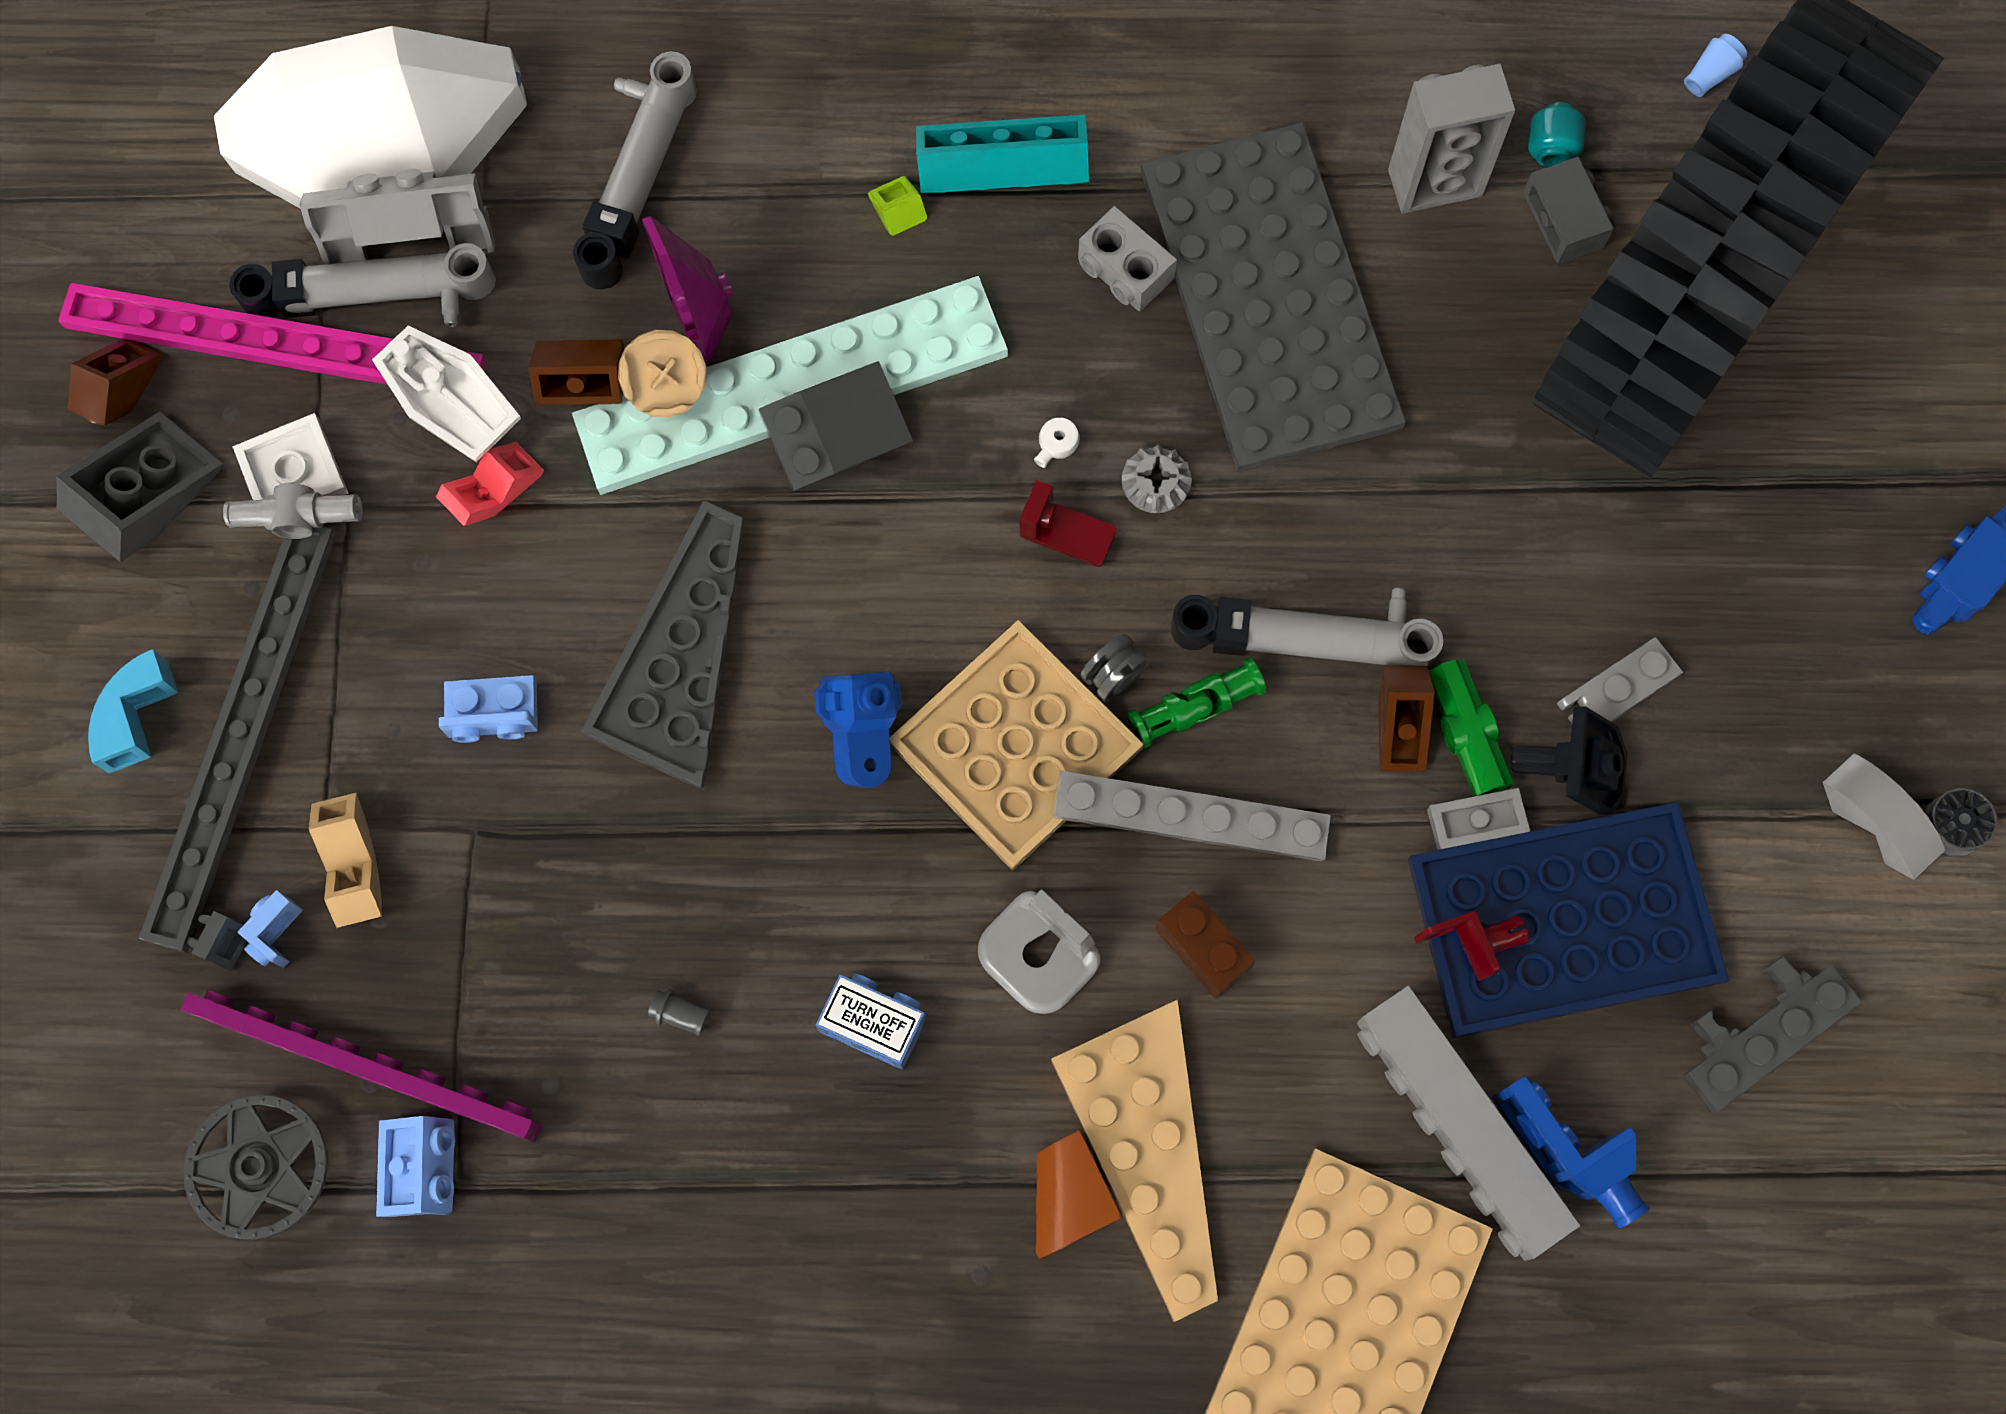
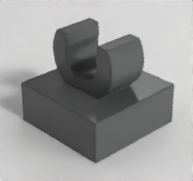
(219, 940)

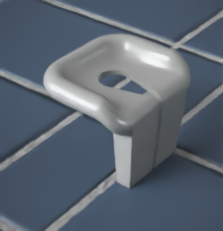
(1066, 972)

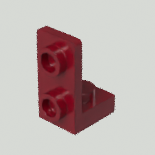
(1064, 528)

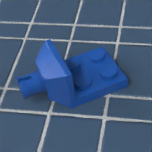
(1595, 1173)

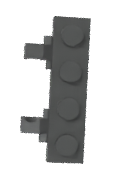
(1743, 1058)

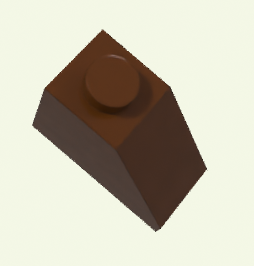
(111, 381)
(1405, 717)

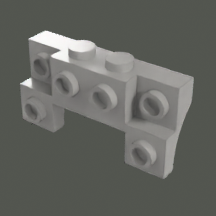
(396, 210)

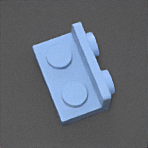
(489, 708)
(415, 1166)

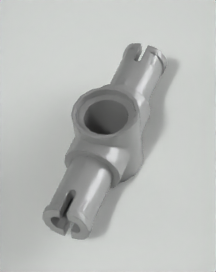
(293, 511)

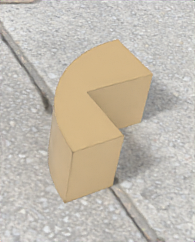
(349, 859)

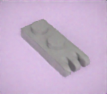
(1626, 682)

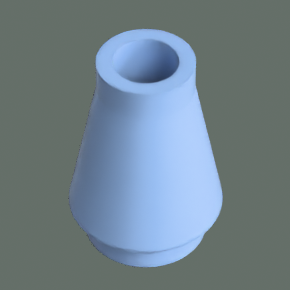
(1718, 62)

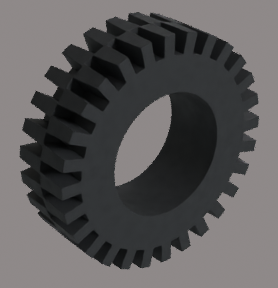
(1733, 227)

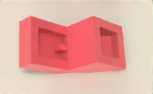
(496, 482)

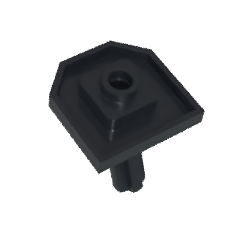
(1589, 764)

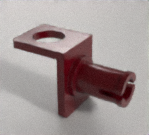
(1480, 942)

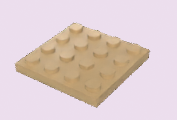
(1003, 738)

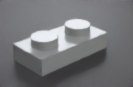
(1478, 819)

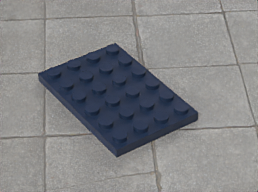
(1605, 910)

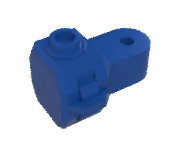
(859, 716)

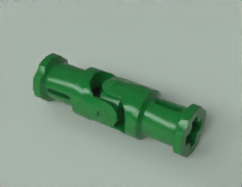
(1192, 705)

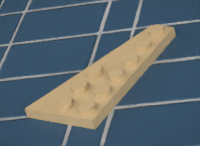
(1141, 1126)

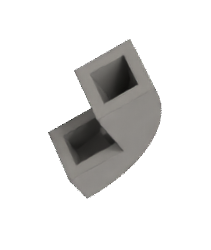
(1885, 809)

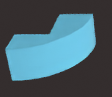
(114, 726)

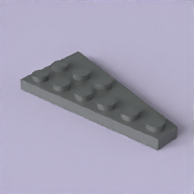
(669, 675)

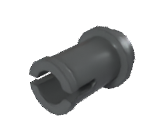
(678, 1012)

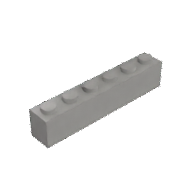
(1467, 1125)

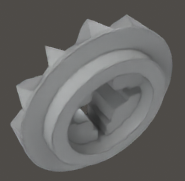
(1140, 490)

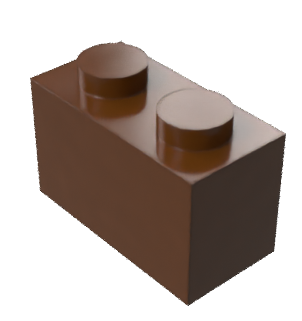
(576, 372)
(1204, 944)

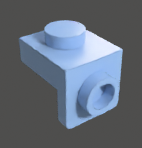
(267, 922)

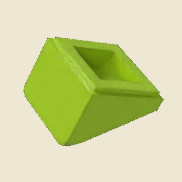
(898, 205)

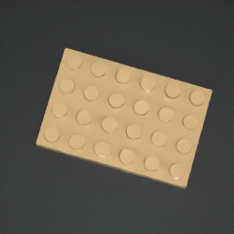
(1352, 1300)

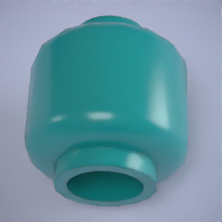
(1556, 134)

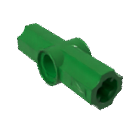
(1469, 728)

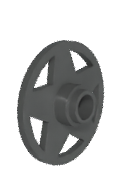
(255, 1167)

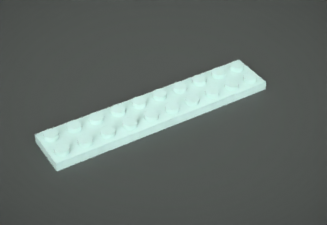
(910, 339)

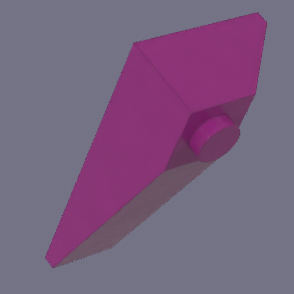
(692, 288)

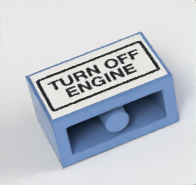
(872, 1021)

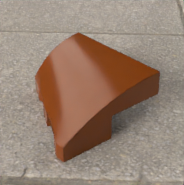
(1069, 1196)

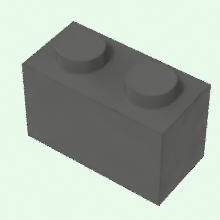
(1568, 210)

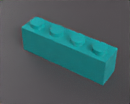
(1002, 154)

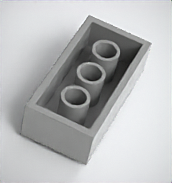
(1450, 137)

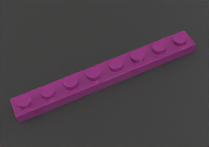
(344, 1057)

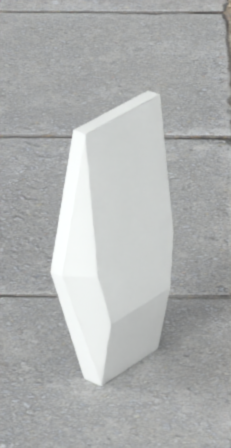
(446, 392)

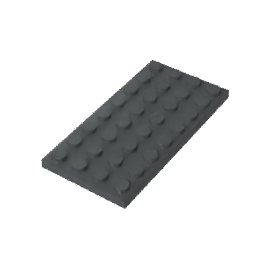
(1271, 297)

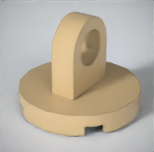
(662, 373)

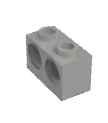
(1134, 254)

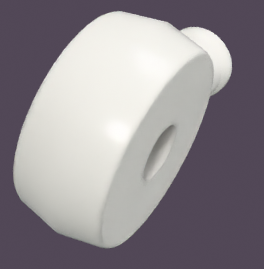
(1057, 448)

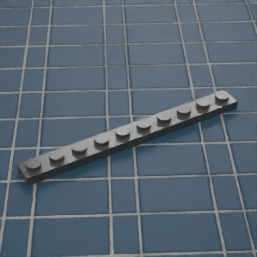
(236, 741)

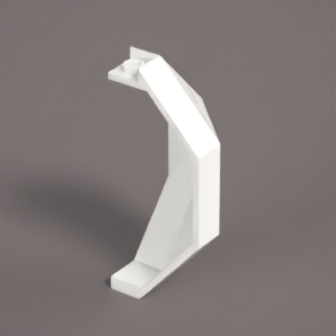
(369, 108)

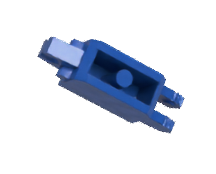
(1967, 577)

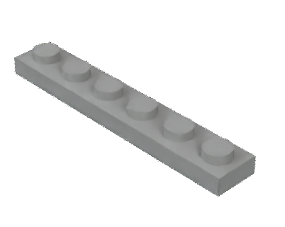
(1191, 816)

